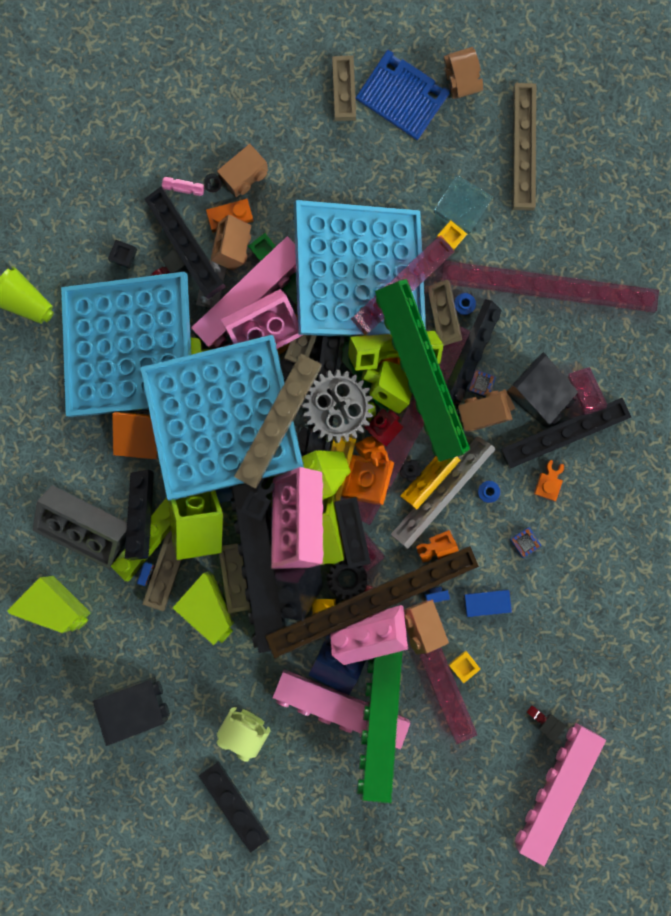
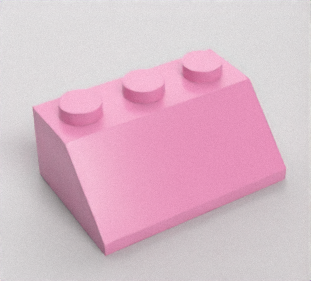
(264, 318)
(371, 637)

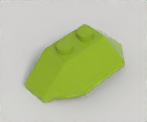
(331, 464)

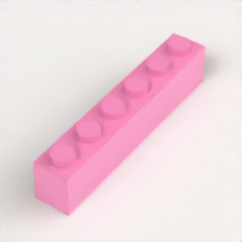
(257, 284)
(328, 704)
(559, 794)

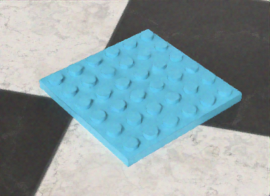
(345, 258)
(114, 332)
(211, 410)

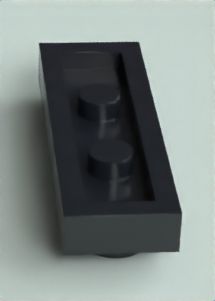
(352, 532)

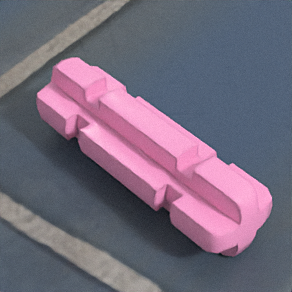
(183, 186)

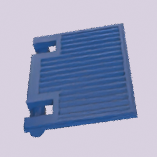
(402, 95)

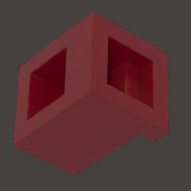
(385, 426)

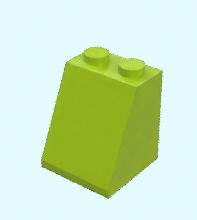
(196, 525)
(332, 539)
(51, 606)
(206, 609)

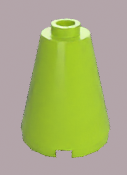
(22, 298)

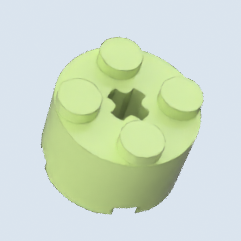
(242, 734)

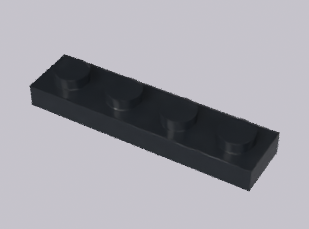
(139, 515)
(234, 806)

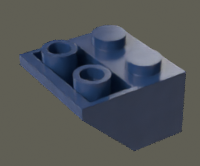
(334, 673)

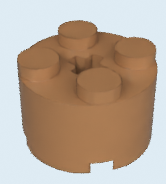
(463, 72)

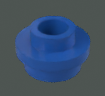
(460, 308)
(482, 491)

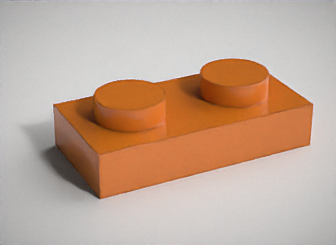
(238, 209)

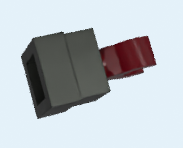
(173, 264)
(549, 725)

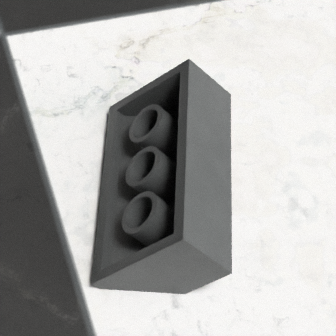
(79, 526)

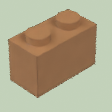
(243, 171)
(231, 242)
(485, 411)
(424, 627)

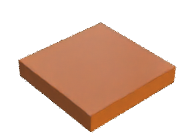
(133, 436)
(367, 481)

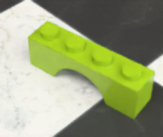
(370, 350)

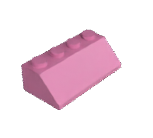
(297, 519)

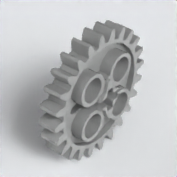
(354, 396)

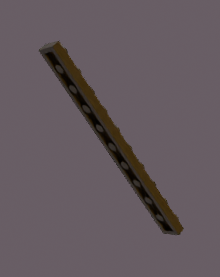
(370, 602)

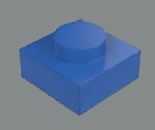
(436, 594)

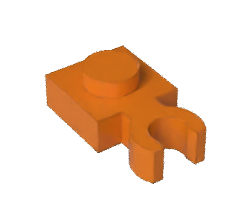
(372, 449)
(549, 485)
(439, 545)

